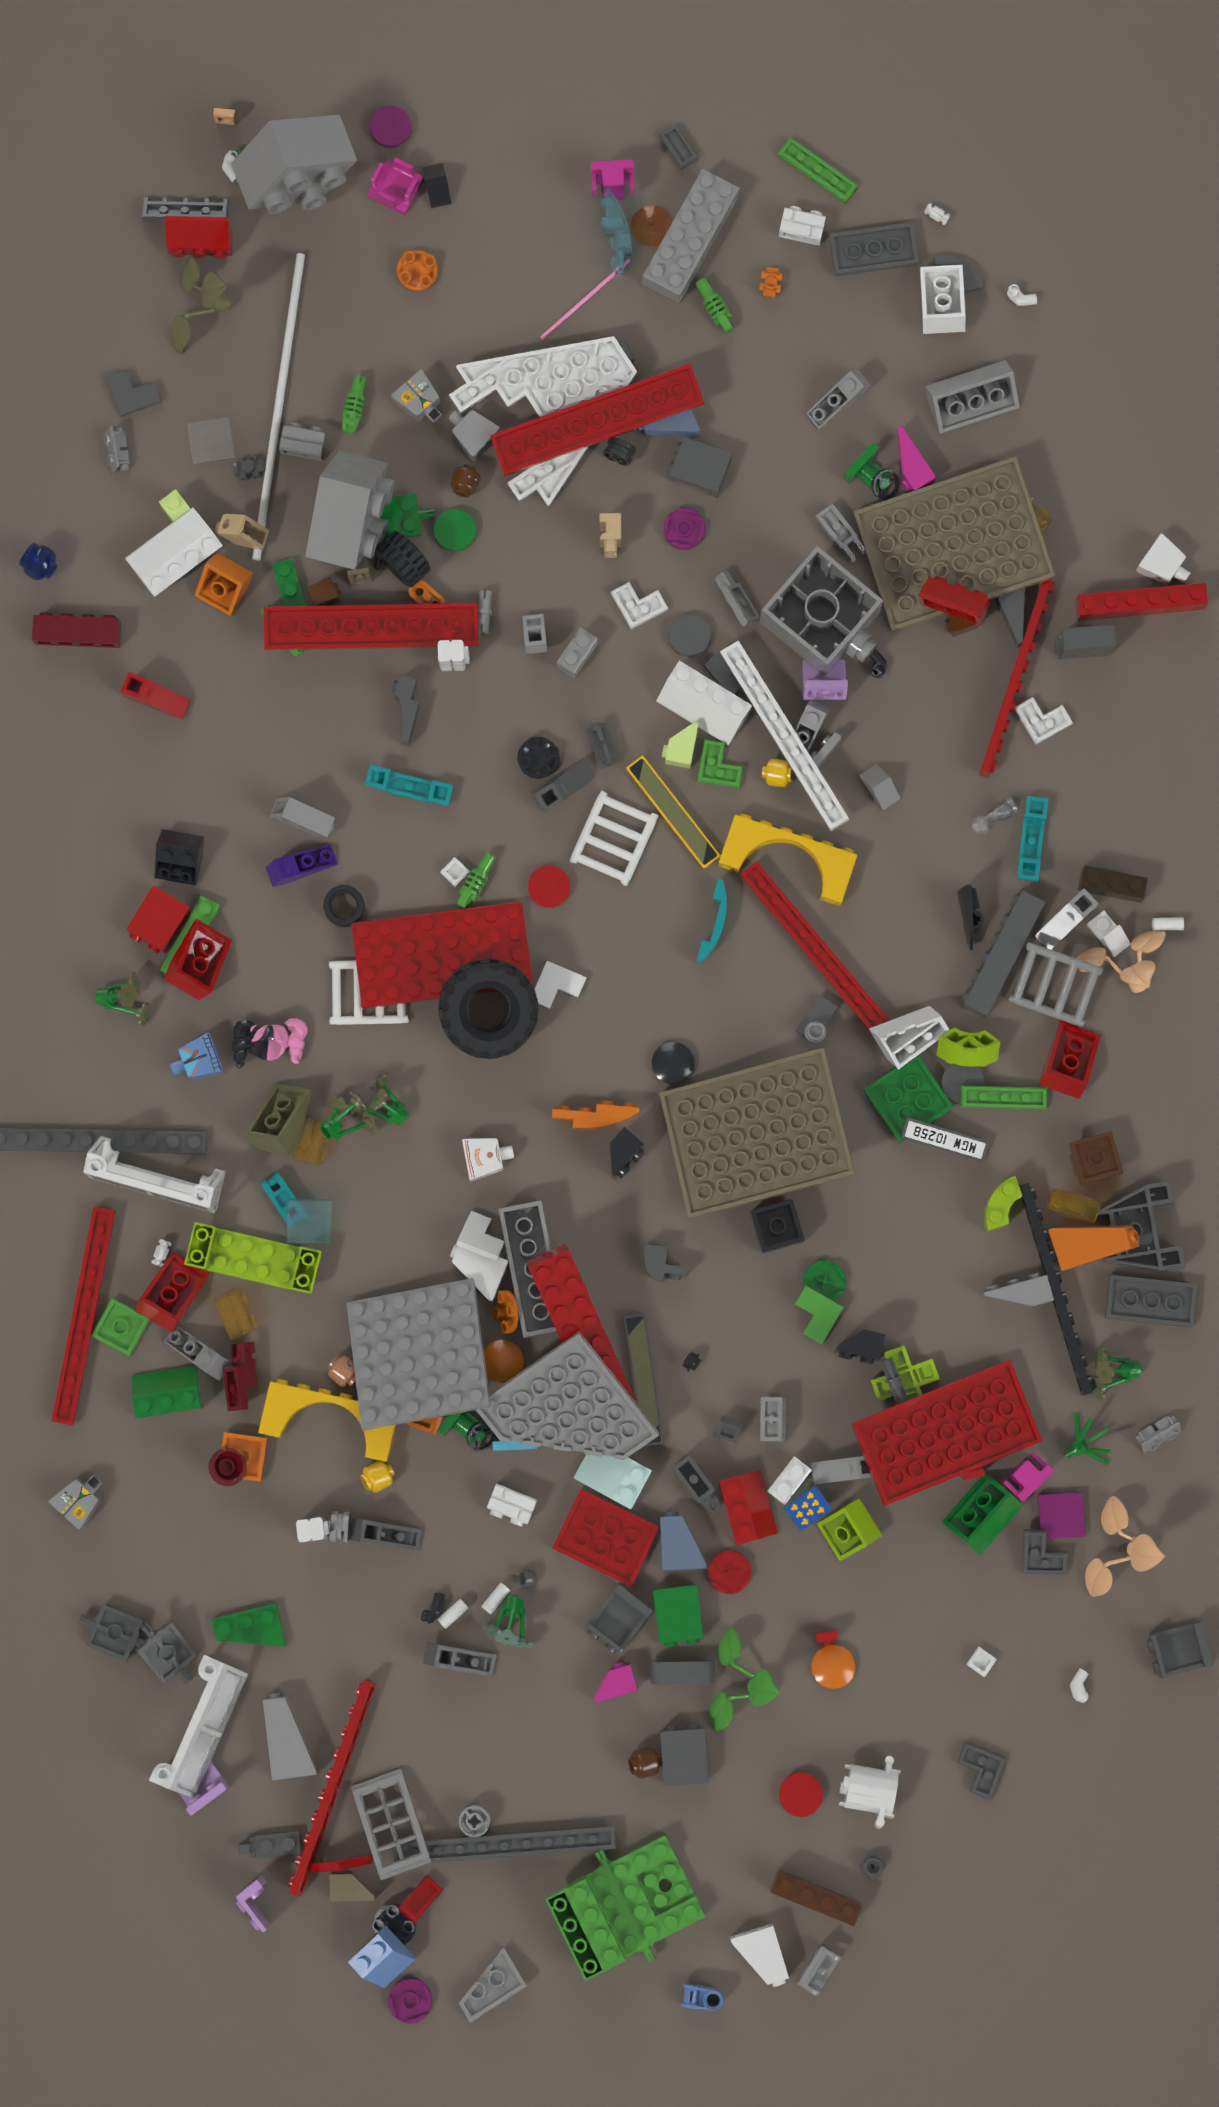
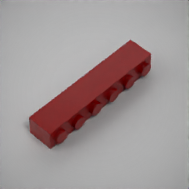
(1141, 602)

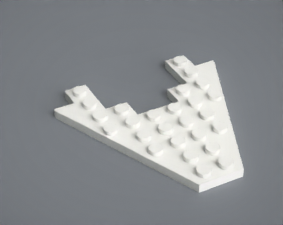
(550, 382)

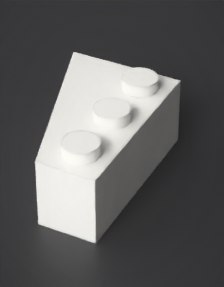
(909, 1035)

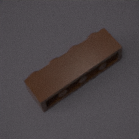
(816, 1897)

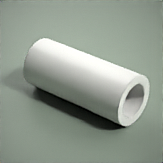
(1163, 924)
(496, 1598)
(453, 1613)

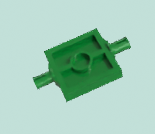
(405, 516)

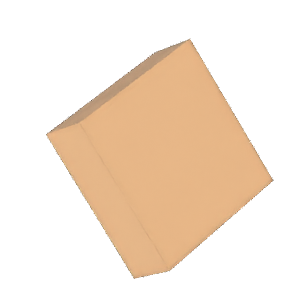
(225, 116)

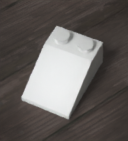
(942, 299)

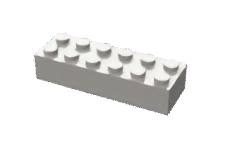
(690, 236)
(524, 1239)

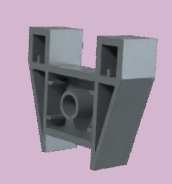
(1137, 1211)

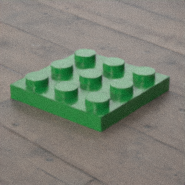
(908, 1093)

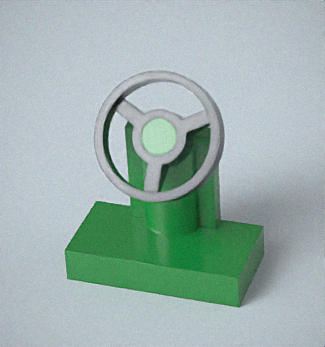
(872, 474)
(469, 1428)

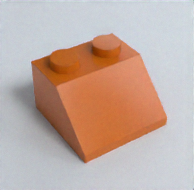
(223, 583)

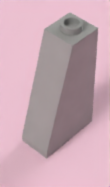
(286, 1744)

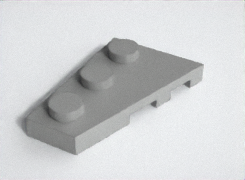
(494, 1987)

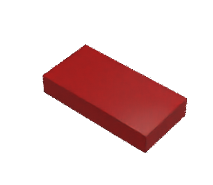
(420, 1899)

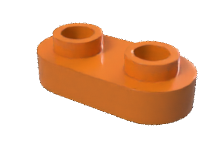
(429, 596)

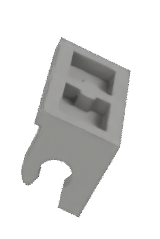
(773, 1419)
(818, 1969)

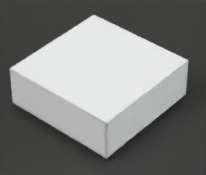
(455, 872)
(981, 1661)

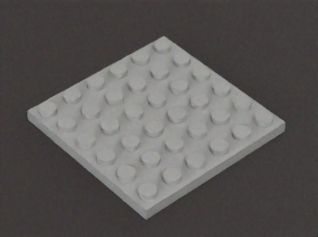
(418, 1354)

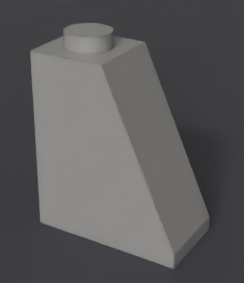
(302, 817)

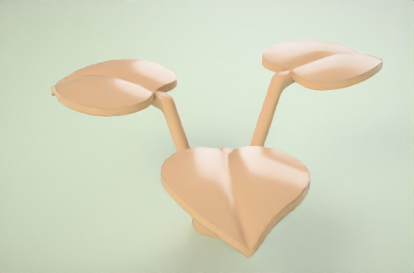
(1138, 975)
(1142, 1549)

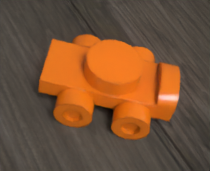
(770, 286)

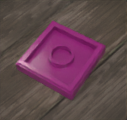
(1061, 1515)

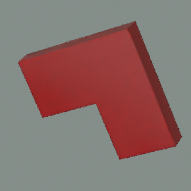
(341, 1864)

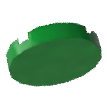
(455, 530)
(825, 1278)

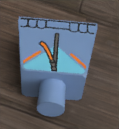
(198, 1059)

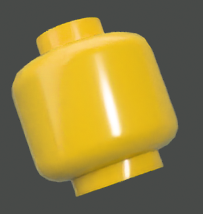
(778, 773)
(377, 1476)

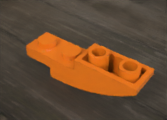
(605, 1116)

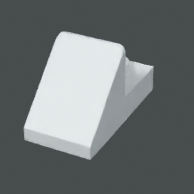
(1109, 934)

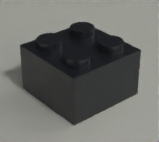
(777, 1226)

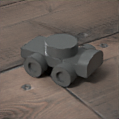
(244, 467)

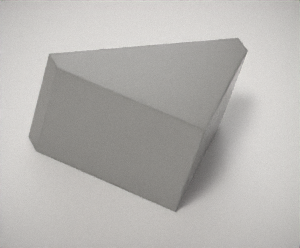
(880, 786)

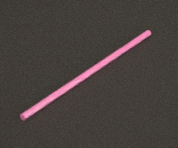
(581, 302)

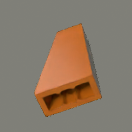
(1090, 1243)

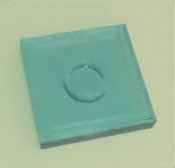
(308, 1221)

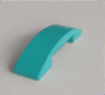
(408, 786)
(1032, 838)
(707, 947)

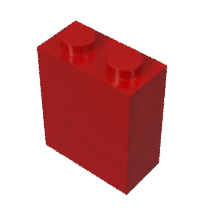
(158, 920)

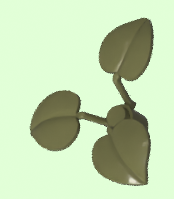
(212, 298)

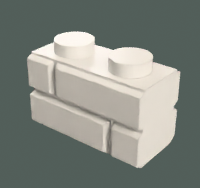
(802, 225)
(453, 655)
(789, 1480)
(511, 1504)
(313, 1529)

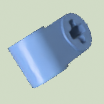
(699, 1997)

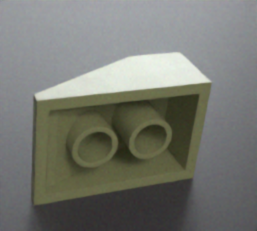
(280, 1120)

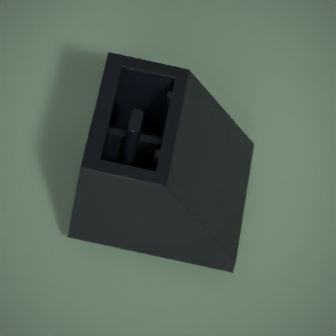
(178, 857)
(623, 1151)
(864, 1345)

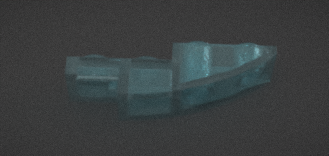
(616, 226)

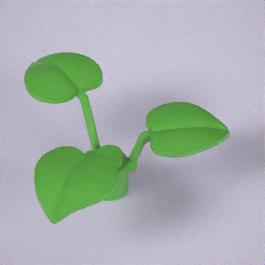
(760, 1688)

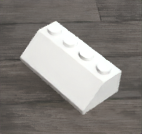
(173, 552)
(704, 703)

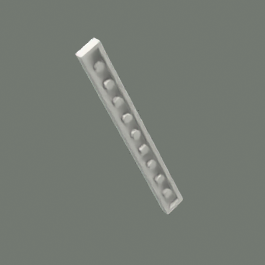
(784, 736)

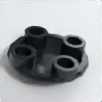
(538, 757)
(672, 1063)
(396, 1921)

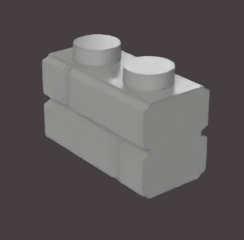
(303, 442)
(577, 653)

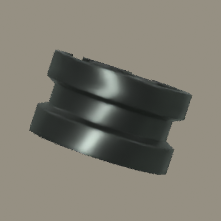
(619, 451)

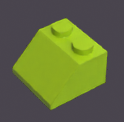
(849, 1529)

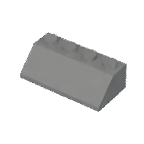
(973, 396)

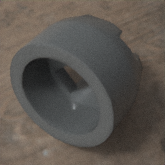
(526, 1578)

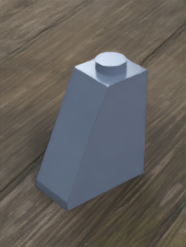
(674, 426)
(678, 1544)

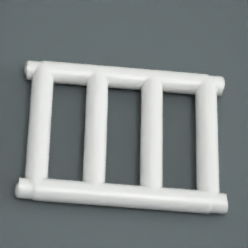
(633, 858)
(358, 1017)

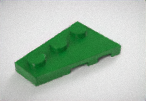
(251, 1627)

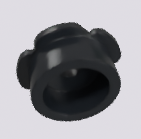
(691, 1362)

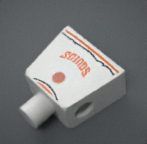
(485, 1156)

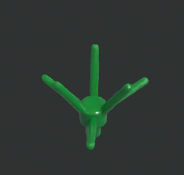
(1080, 1445)

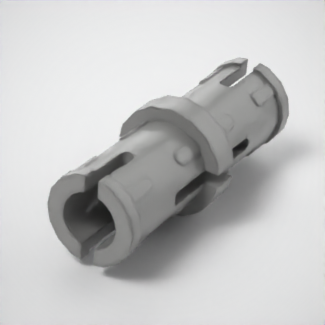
(484, 611)

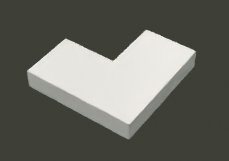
(635, 610)
(1039, 725)
(554, 979)
(475, 1239)

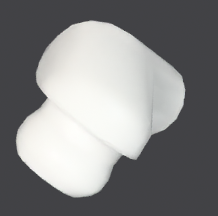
(227, 167)
(1019, 298)
(1077, 1687)

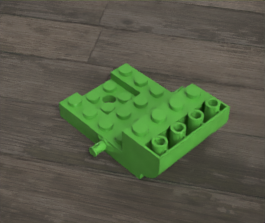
(623, 1908)

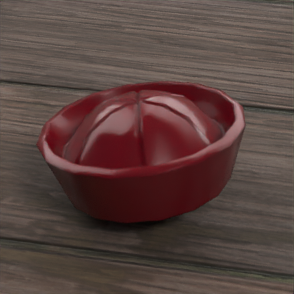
(227, 1467)

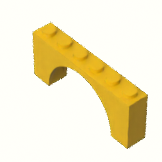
(749, 835)
(285, 1401)

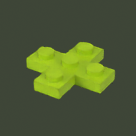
(911, 1378)

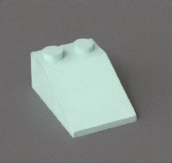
(613, 1477)

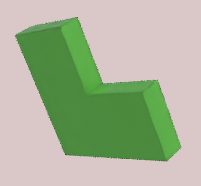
(713, 770)
(824, 1312)

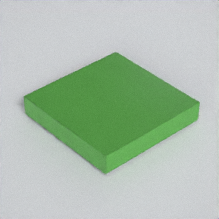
(120, 1327)

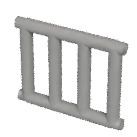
(1037, 1005)

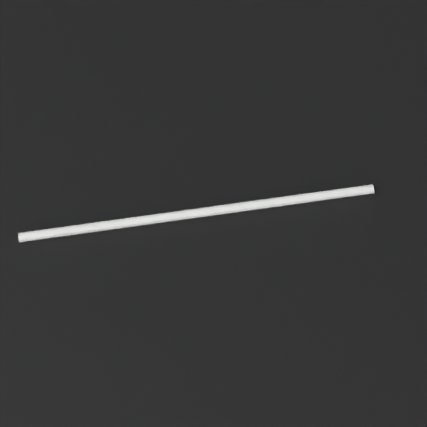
(270, 462)

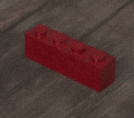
(76, 631)

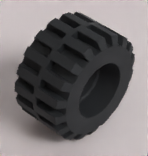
(403, 559)

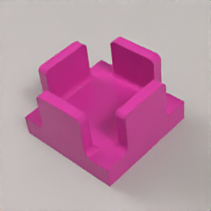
(613, 176)
(395, 185)
(1028, 1477)

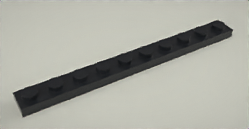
(1065, 1319)

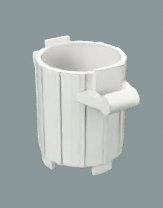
(871, 1790)

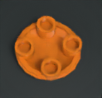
(417, 270)
(506, 1311)
(503, 1360)
(833, 1666)

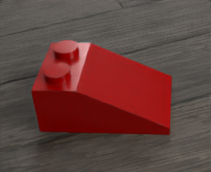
(198, 960)
(1070, 1060)
(171, 1292)

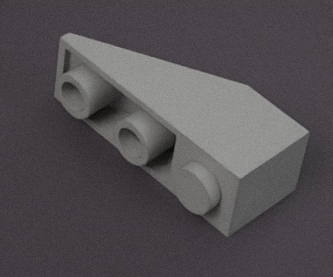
(839, 398)
(811, 723)
(1067, 919)
(1025, 1293)
(197, 1352)
(840, 1470)

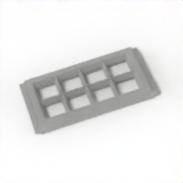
(403, 1864)

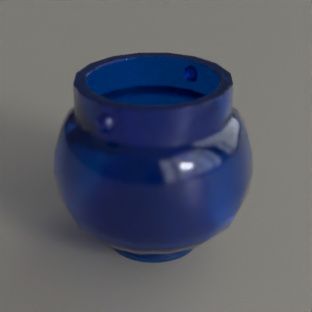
(38, 562)

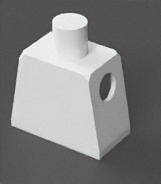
(1163, 562)

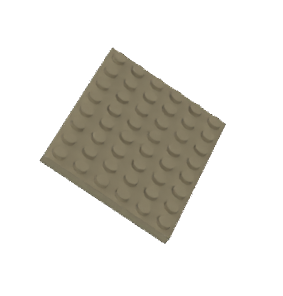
(964, 529)
(757, 1133)

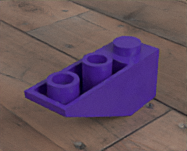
(300, 865)

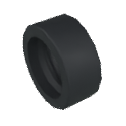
(343, 889)

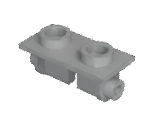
(114, 441)
(1167, 1430)

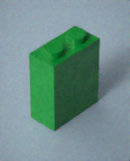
(678, 1615)

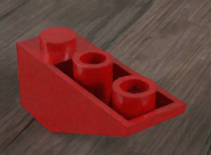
(154, 695)

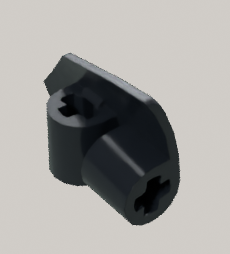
(968, 904)

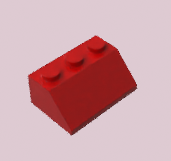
(198, 236)
(954, 600)
(748, 1507)

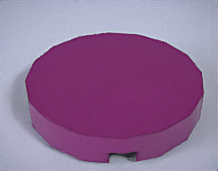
(390, 126)
(684, 529)
(410, 2000)

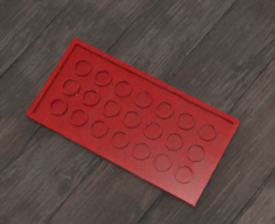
(416, 954)
(946, 1432)

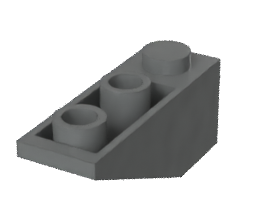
(562, 785)

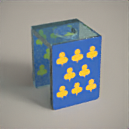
(807, 1508)

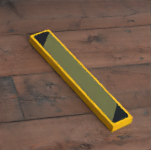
(673, 812)

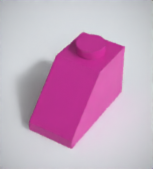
(616, 1682)

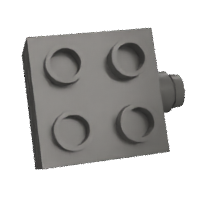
(294, 163)
(349, 510)
(823, 613)

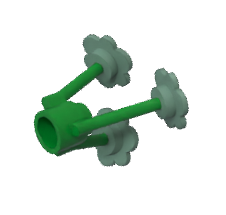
(513, 1609)

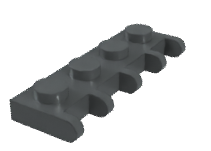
(157, 210)

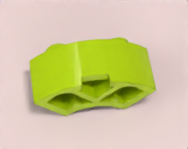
(968, 1048)
(999, 1204)

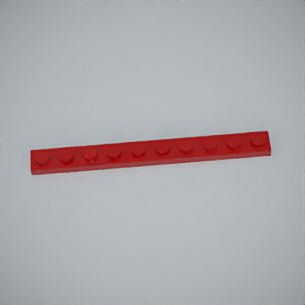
(1014, 683)
(813, 946)
(83, 1316)
(328, 1796)

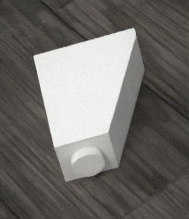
(484, 1271)
(762, 1953)

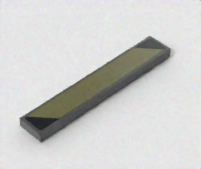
(642, 1371)

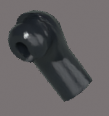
(879, 664)
(436, 1608)

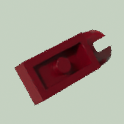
(240, 1376)

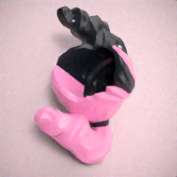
(268, 1041)

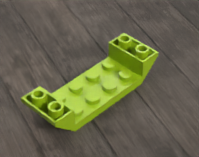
(253, 1258)

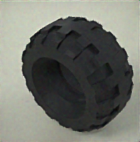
(495, 1041)

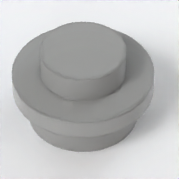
(815, 1032)

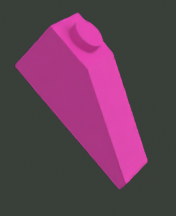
(914, 469)

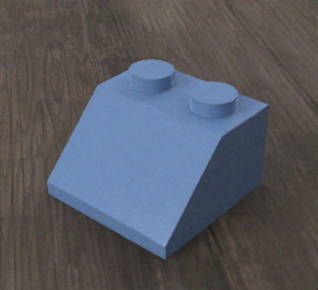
(381, 1958)

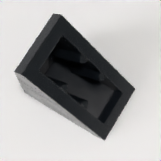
(437, 185)

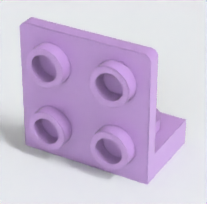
(822, 687)
(210, 1787)
(246, 1904)

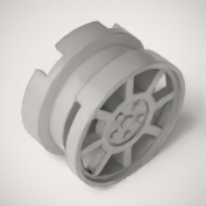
(340, 1526)
(474, 1820)

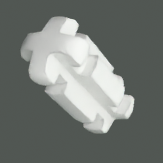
(937, 213)
(161, 1252)

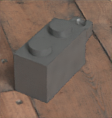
(697, 1484)

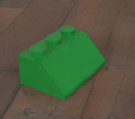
(166, 1392)
(982, 1513)

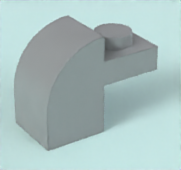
(534, 634)

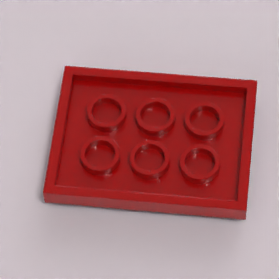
(605, 1537)

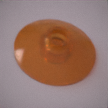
(650, 235)

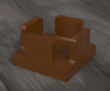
(1095, 1158)

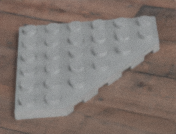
(569, 1405)

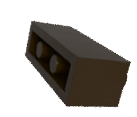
(1112, 884)

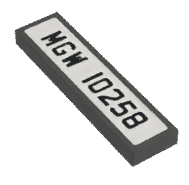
(944, 1139)

